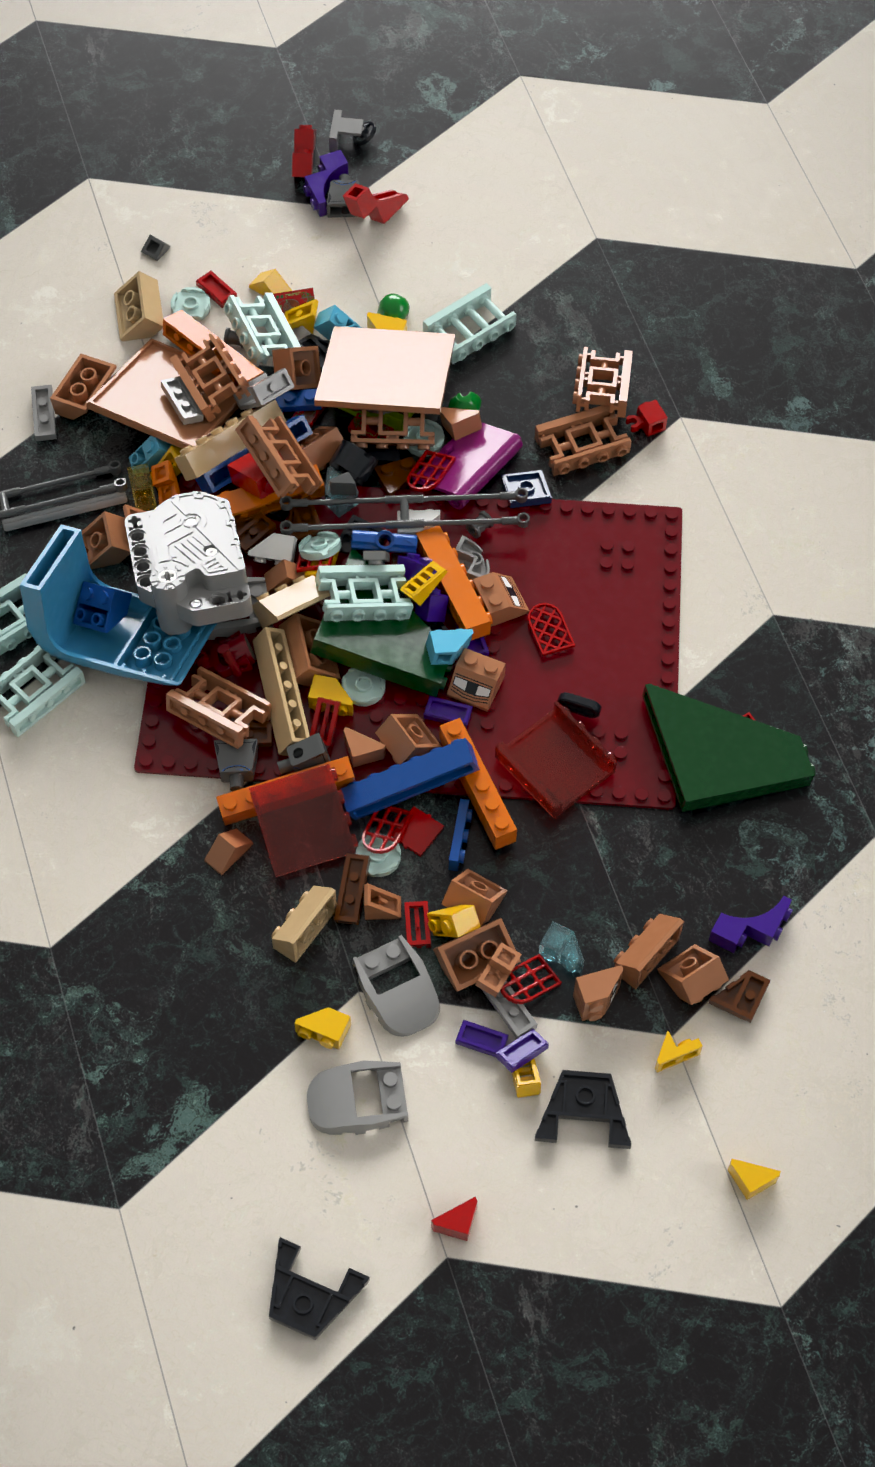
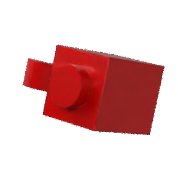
(649, 418)

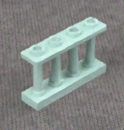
(466, 307)

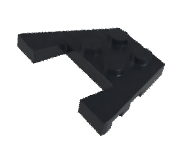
(588, 1098)
(304, 1303)

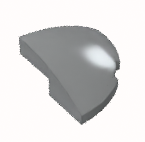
(470, 555)

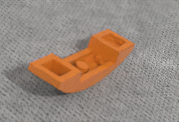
(165, 480)

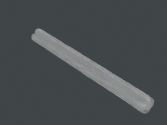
(64, 511)

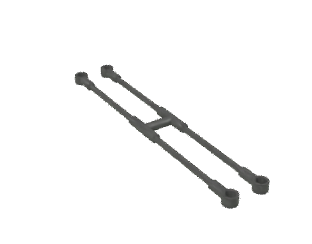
(113, 467)
(403, 500)

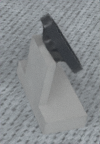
(351, 127)

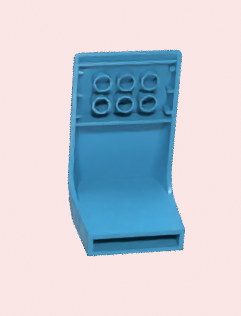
(129, 650)

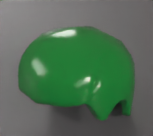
(394, 306)
(471, 401)

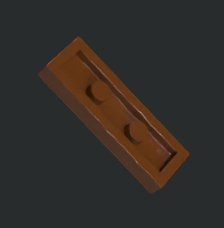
(352, 889)

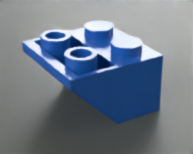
(101, 607)

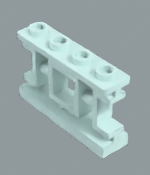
(273, 320)
(363, 578)
(17, 631)
(43, 699)

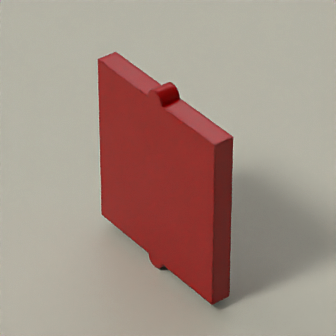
(419, 832)

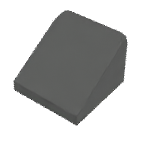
(155, 248)
(343, 485)

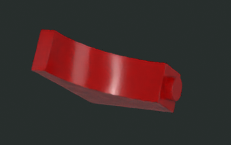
(248, 476)

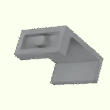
(265, 389)

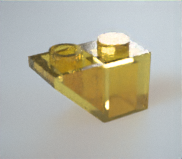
(142, 487)

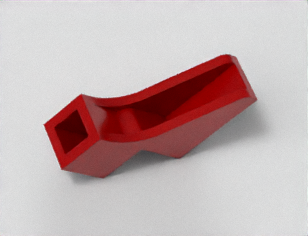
(303, 151)
(378, 206)

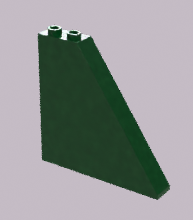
(382, 648)
(721, 754)

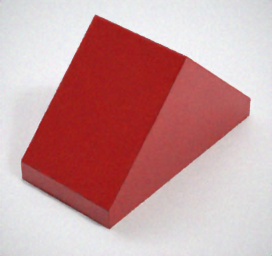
(457, 1221)

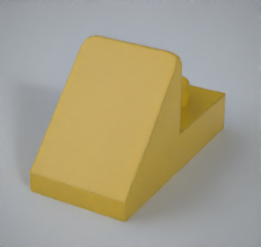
(303, 315)
(673, 1055)

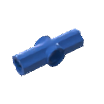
(370, 541)

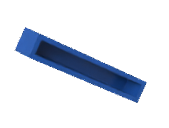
(220, 476)
(410, 778)

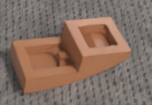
(498, 969)

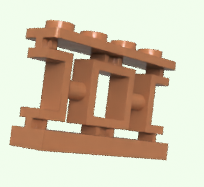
(197, 385)
(598, 392)
(579, 425)
(392, 437)
(263, 446)
(211, 719)

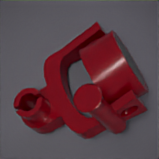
(238, 658)

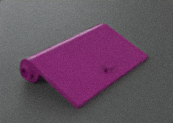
(477, 461)

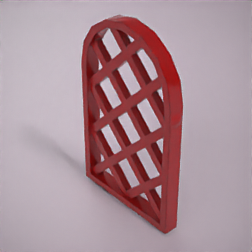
(571, 644)

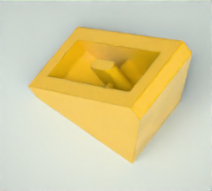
(269, 282)
(751, 1177)

